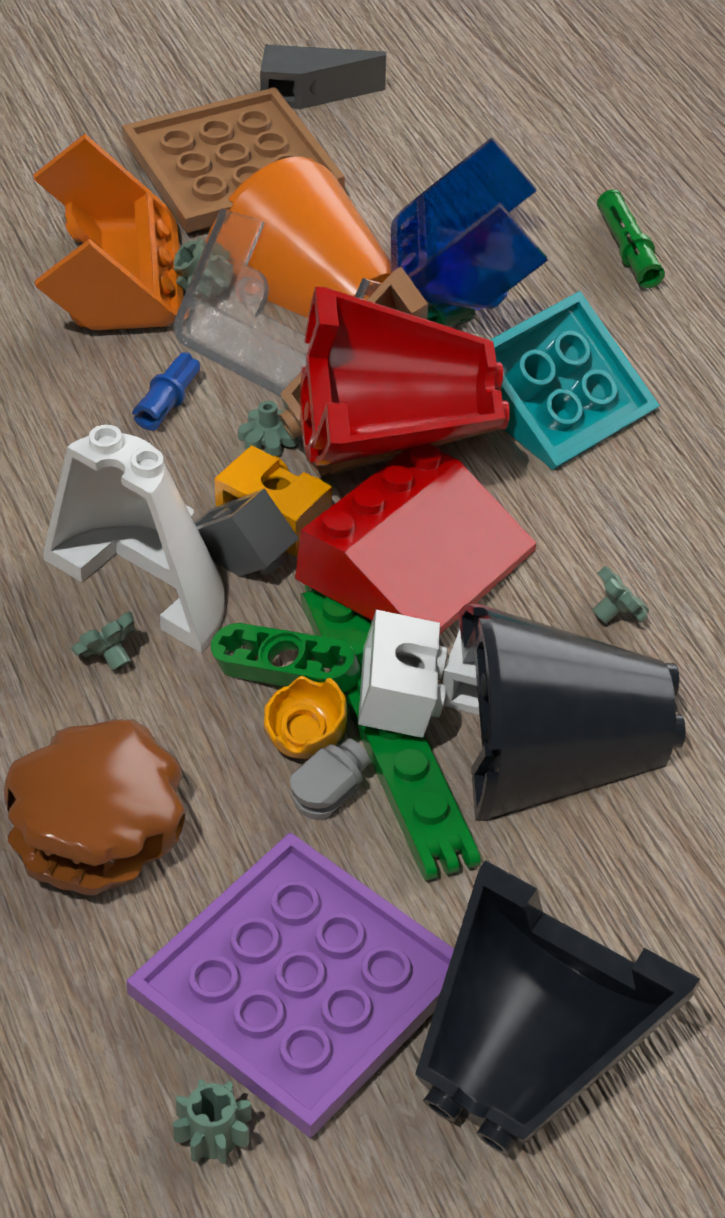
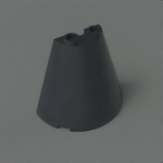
(561, 711)
(534, 1013)

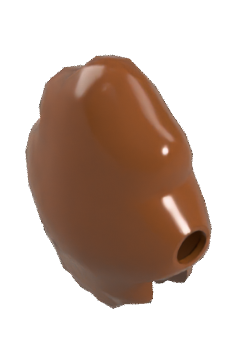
(94, 806)

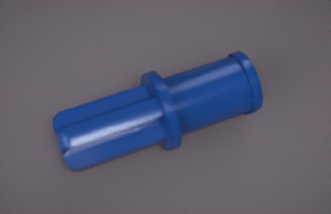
(166, 392)

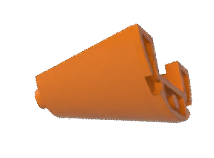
(308, 233)

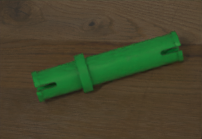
(645, 264)

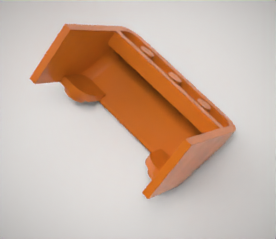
(128, 249)

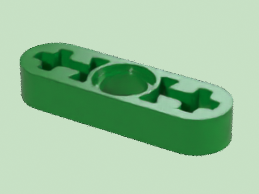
(269, 642)

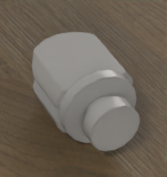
(328, 779)

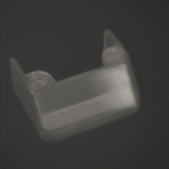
(225, 307)

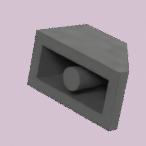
(247, 534)

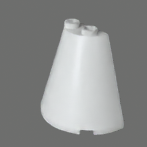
(125, 503)

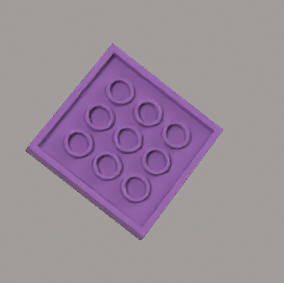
(296, 982)

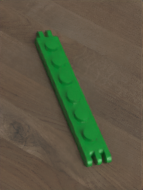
(401, 761)

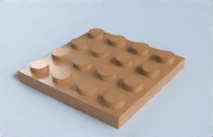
(211, 149)

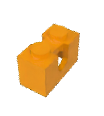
(297, 497)

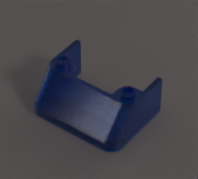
(460, 235)

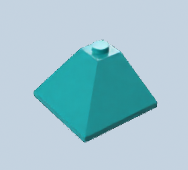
(567, 382)

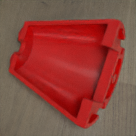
(391, 381)

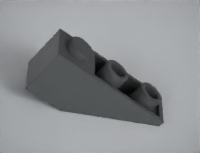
(321, 75)

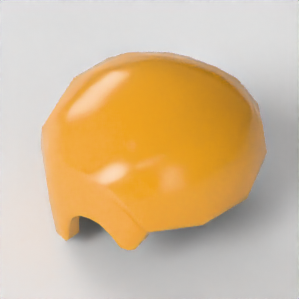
(306, 717)

